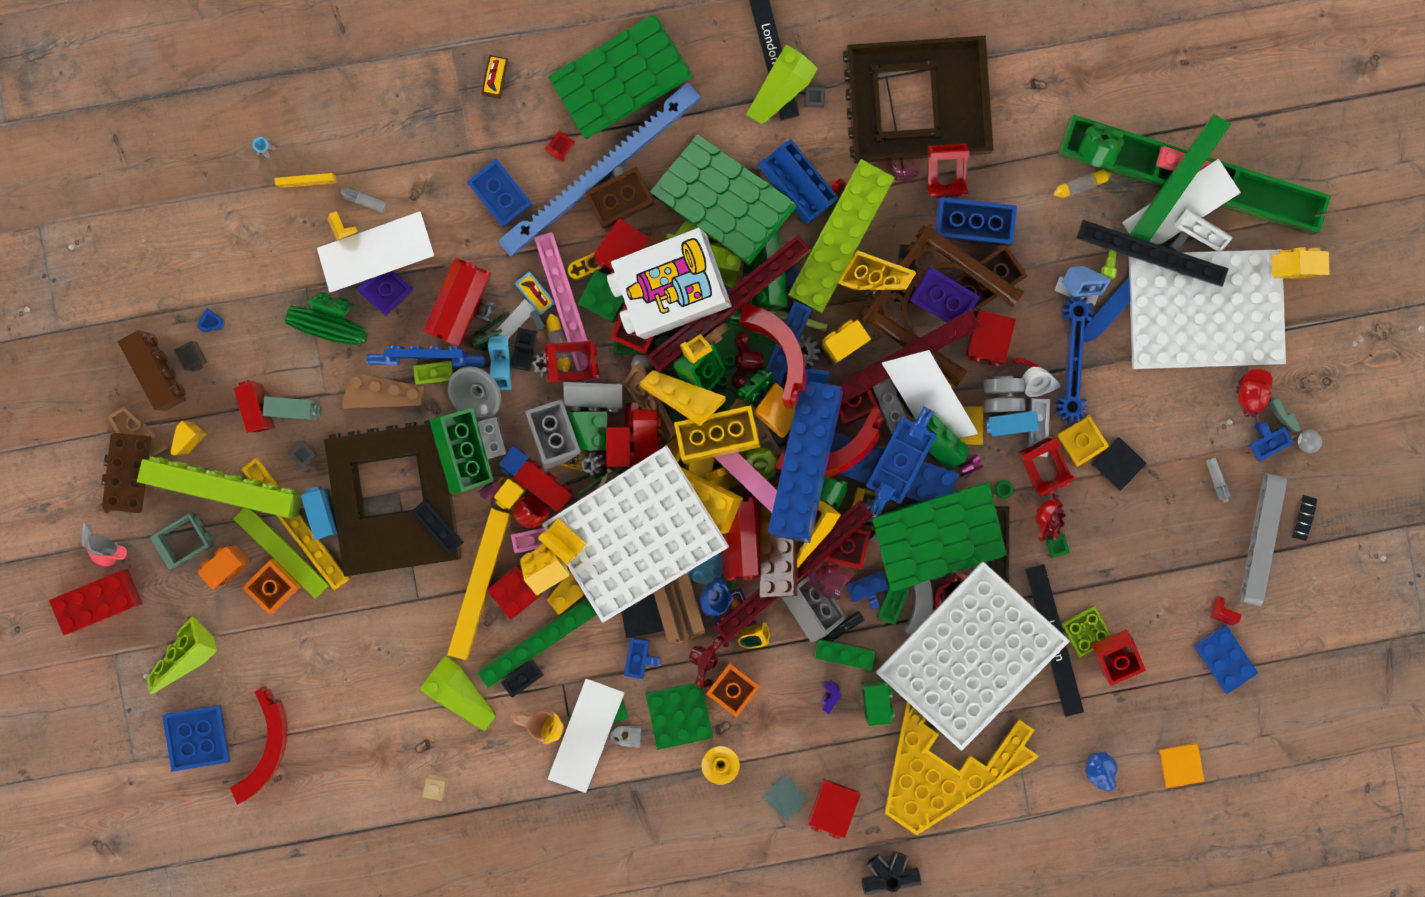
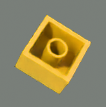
(1300, 263)
(542, 569)

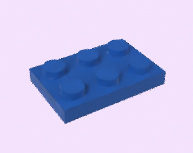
(499, 193)
(1225, 659)

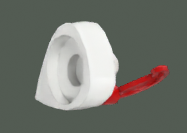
(1037, 380)

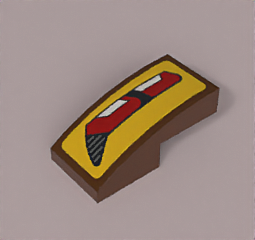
(494, 76)

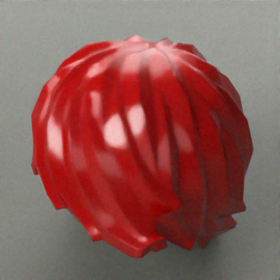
(530, 511)

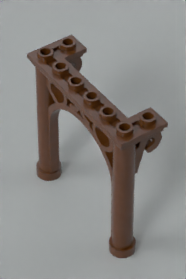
(962, 262)

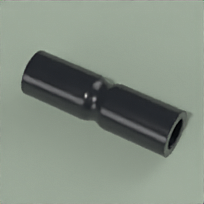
(848, 624)

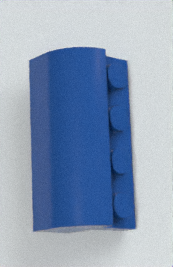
(799, 181)

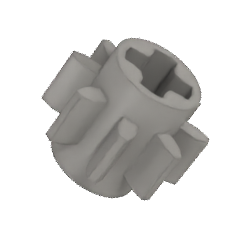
(539, 365)
(592, 463)

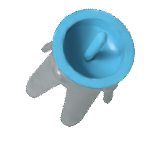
(261, 145)

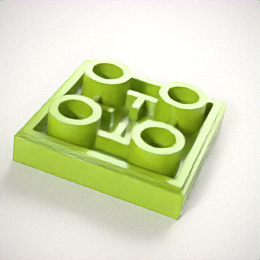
(1085, 630)

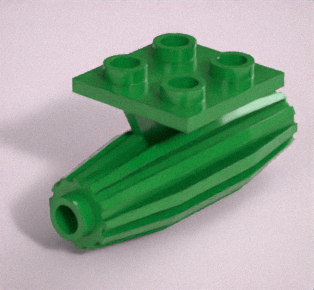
(327, 320)

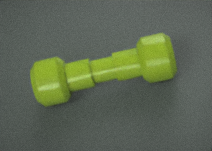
(1109, 269)

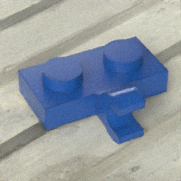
(1270, 442)
(868, 588)
(638, 658)

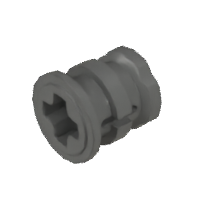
(481, 314)

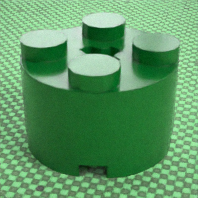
(1101, 145)
(833, 492)

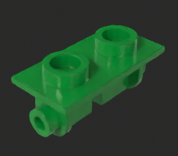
(761, 382)

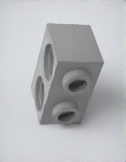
(492, 437)

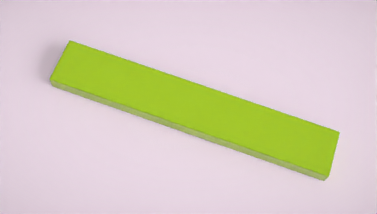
(281, 552)

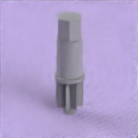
(363, 199)
(1218, 480)

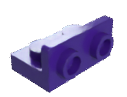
(830, 699)

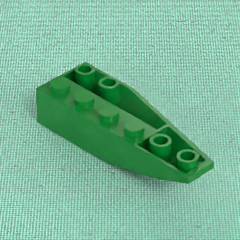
(774, 295)

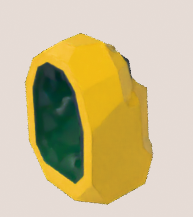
(754, 636)

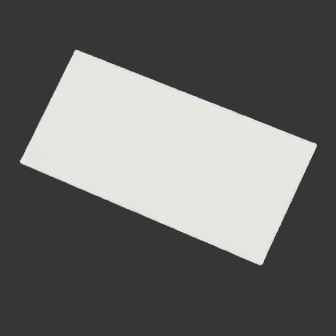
(375, 252)
(925, 385)

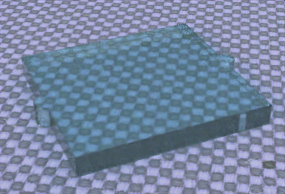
(786, 797)

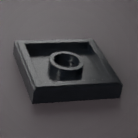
(1119, 463)
(642, 618)

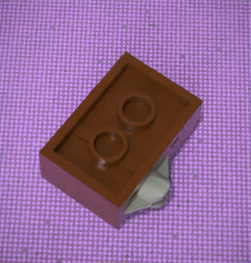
(620, 196)

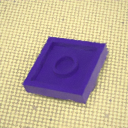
(385, 291)

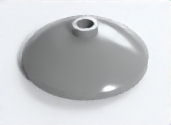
(465, 392)

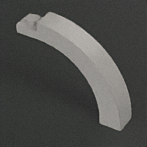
(922, 602)

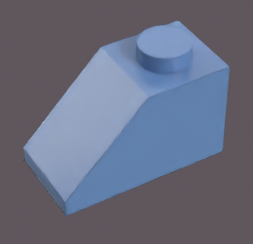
(1085, 282)

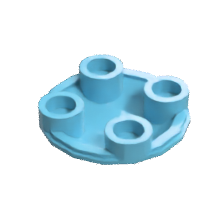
(707, 570)

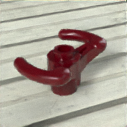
(745, 360)
(705, 660)

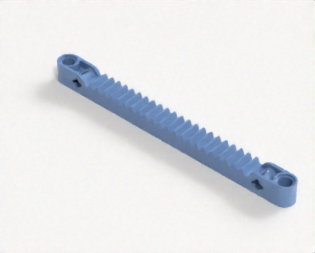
(684, 99)

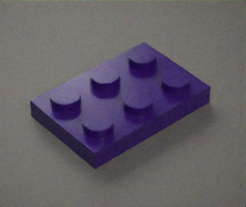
(943, 296)

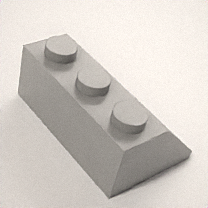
(593, 396)
(552, 434)
(813, 611)

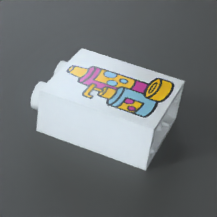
(668, 284)

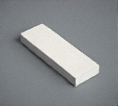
(1203, 231)
(1042, 407)

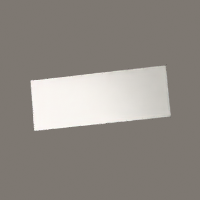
(1204, 194)
(585, 735)

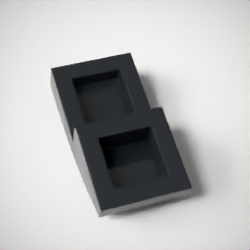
(524, 349)

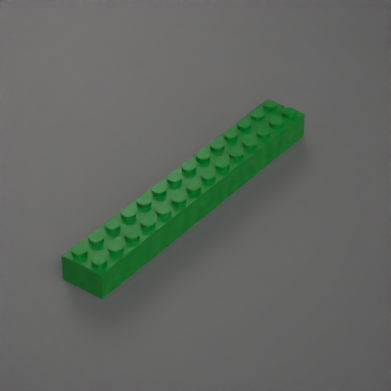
(1259, 196)

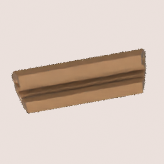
(679, 610)

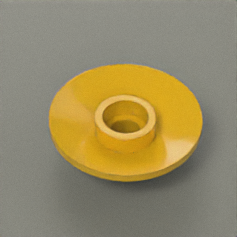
(723, 774)

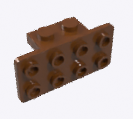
(123, 467)

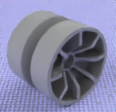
(1003, 400)

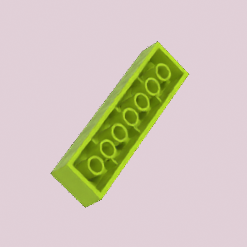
(840, 236)
(221, 488)

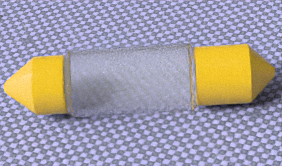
(1082, 183)
(557, 335)

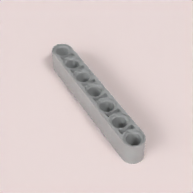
(1263, 539)

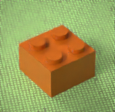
(224, 566)
(271, 586)
(733, 689)

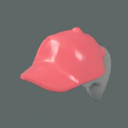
(101, 549)

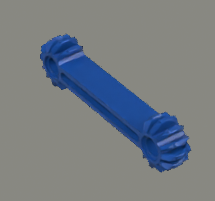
(1074, 359)

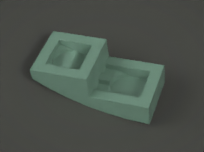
(1287, 420)

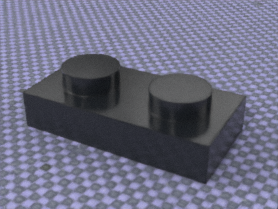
(522, 678)

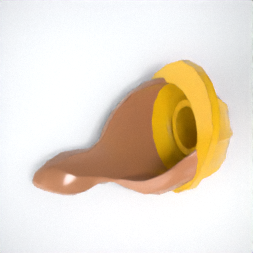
(541, 726)

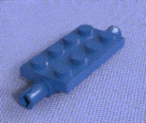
(396, 352)
(901, 460)

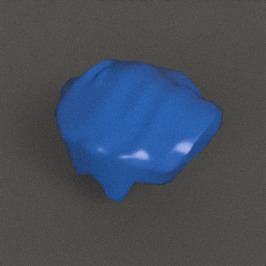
(715, 597)
(1101, 770)

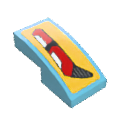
(534, 293)

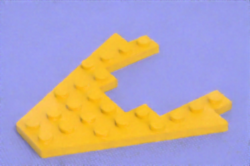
(929, 788)

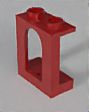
(944, 152)
(585, 347)
(1063, 474)

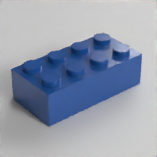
(975, 221)

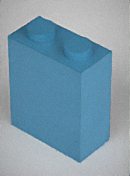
(1013, 423)
(319, 512)

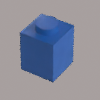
(513, 461)

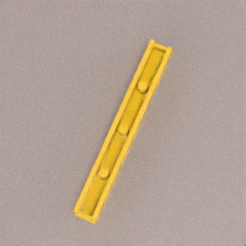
(479, 583)

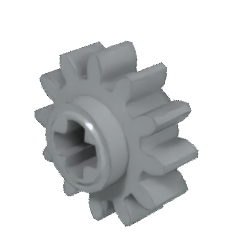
(810, 349)

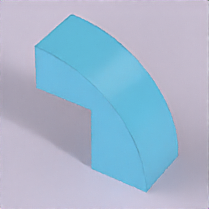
(500, 361)

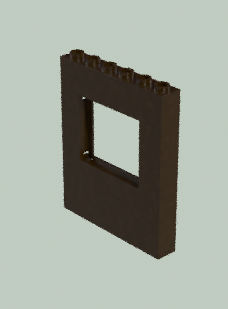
(958, 97)
(389, 538)

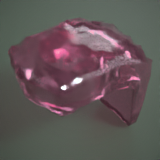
(902, 175)

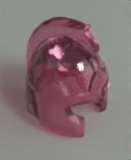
(827, 580)

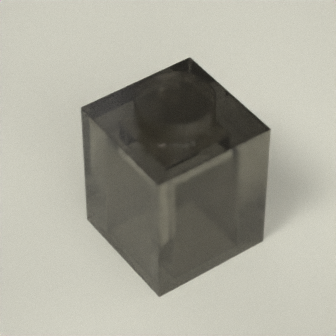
(191, 356)

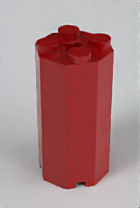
(457, 302)
(743, 554)

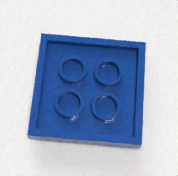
(196, 738)

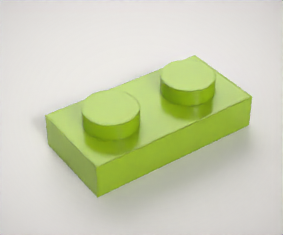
(433, 372)

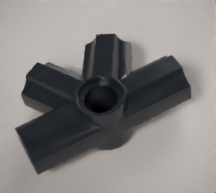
(884, 871)

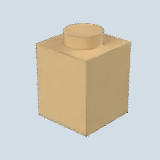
(435, 787)

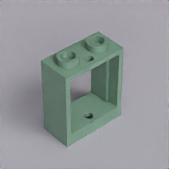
(291, 408)
(165, 549)

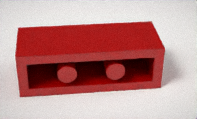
(646, 434)
(544, 485)

